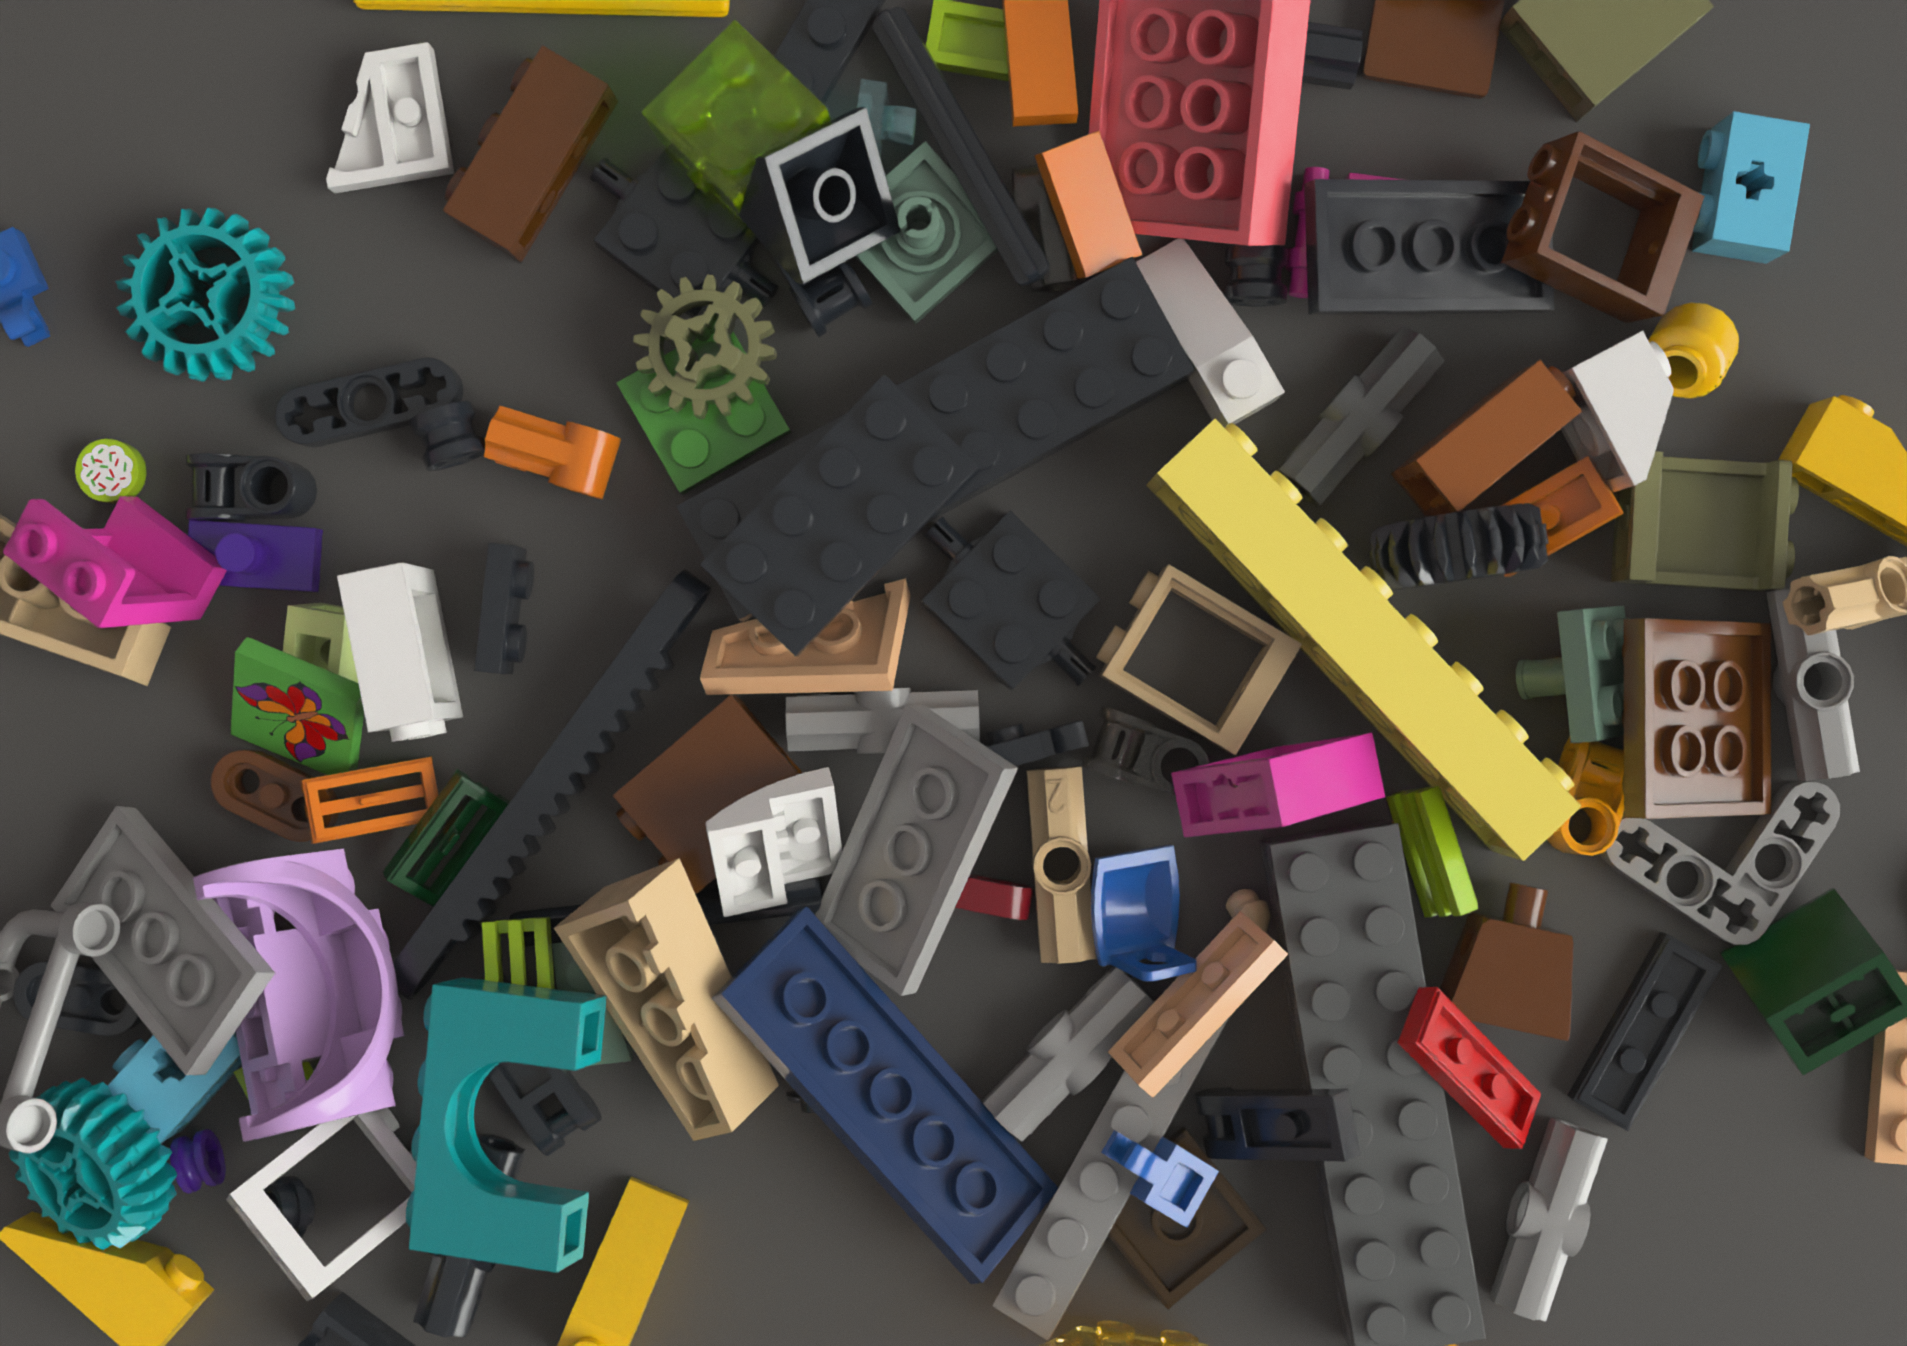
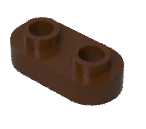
(276, 799)

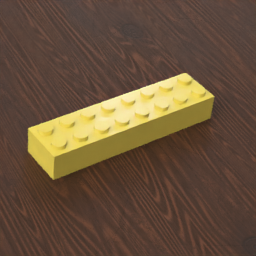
(1364, 642)

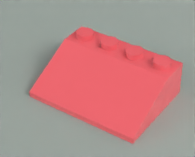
(1201, 113)

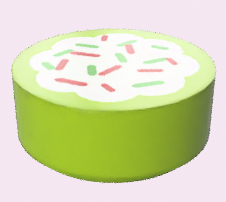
(110, 470)

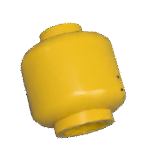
(1698, 346)

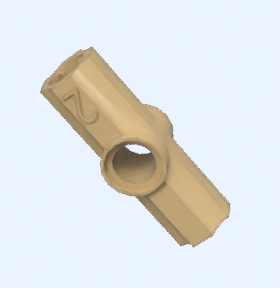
(1848, 596)
(1064, 905)

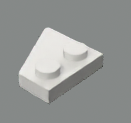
(395, 122)

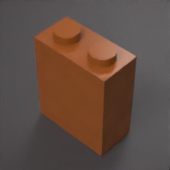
(1488, 440)

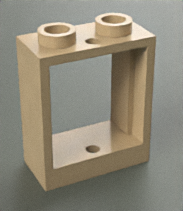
(1254, 689)

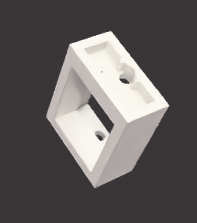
(400, 650)
(280, 1237)

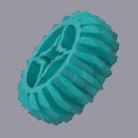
(160, 314)
(100, 1169)

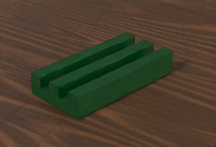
(428, 827)

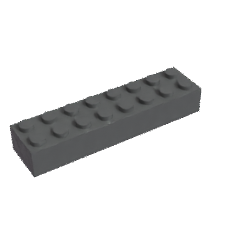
(1349, 987)

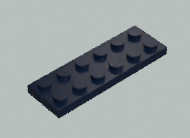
(887, 1094)

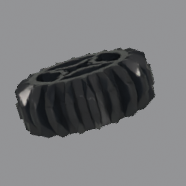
(1459, 546)

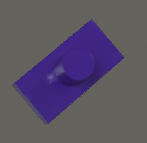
(263, 554)

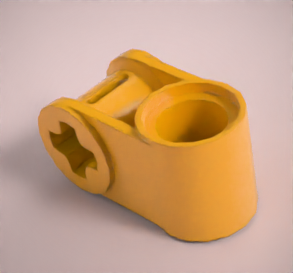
(1597, 792)

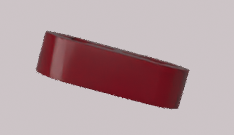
(996, 897)

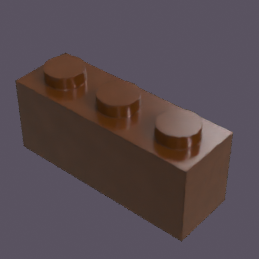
(529, 152)

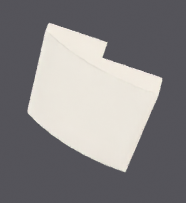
(774, 840)

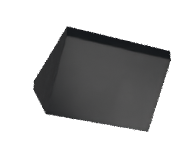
(821, 197)

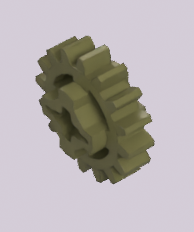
(717, 320)

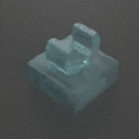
(889, 123)

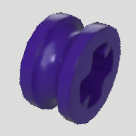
(198, 1161)

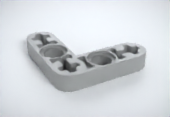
(1740, 878)

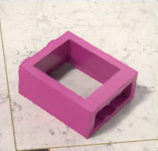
(1278, 785)

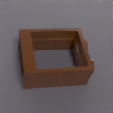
(1656, 244)

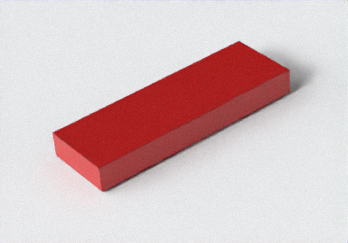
(1469, 1067)

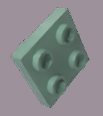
(938, 237)
(1586, 673)

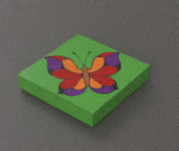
(296, 709)

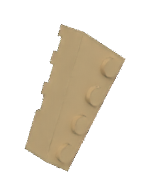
(47, 622)
(660, 968)

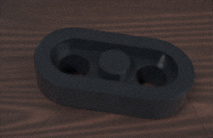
(86, 1003)

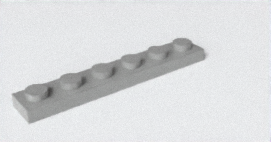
(1090, 1200)

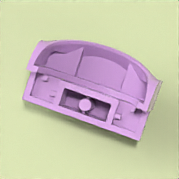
(328, 994)

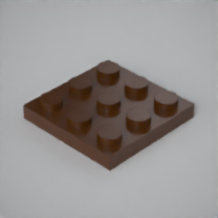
(1696, 718)

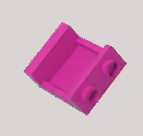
(119, 574)

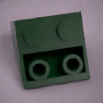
(1819, 981)

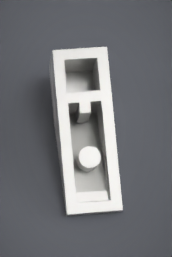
(1227, 361)

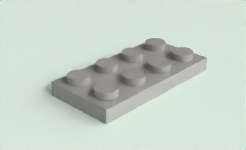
(913, 847)
(175, 955)

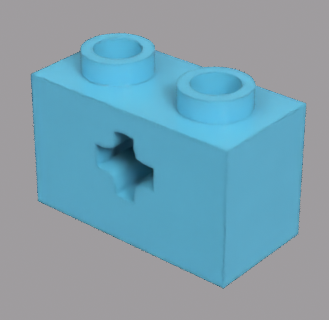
(1771, 162)
(162, 1088)

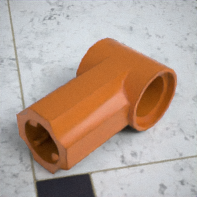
(567, 455)

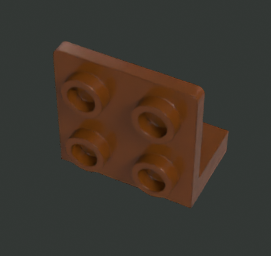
(1434, 44)

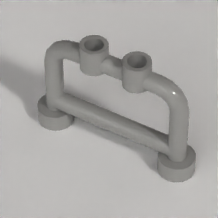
(81, 930)

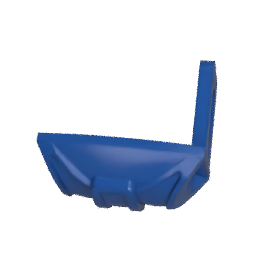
(1138, 913)

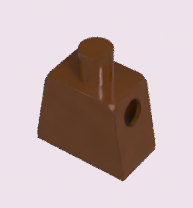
(1513, 968)

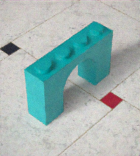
(459, 1197)

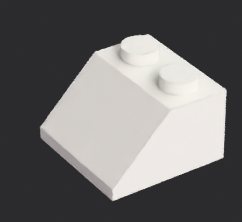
(1622, 407)

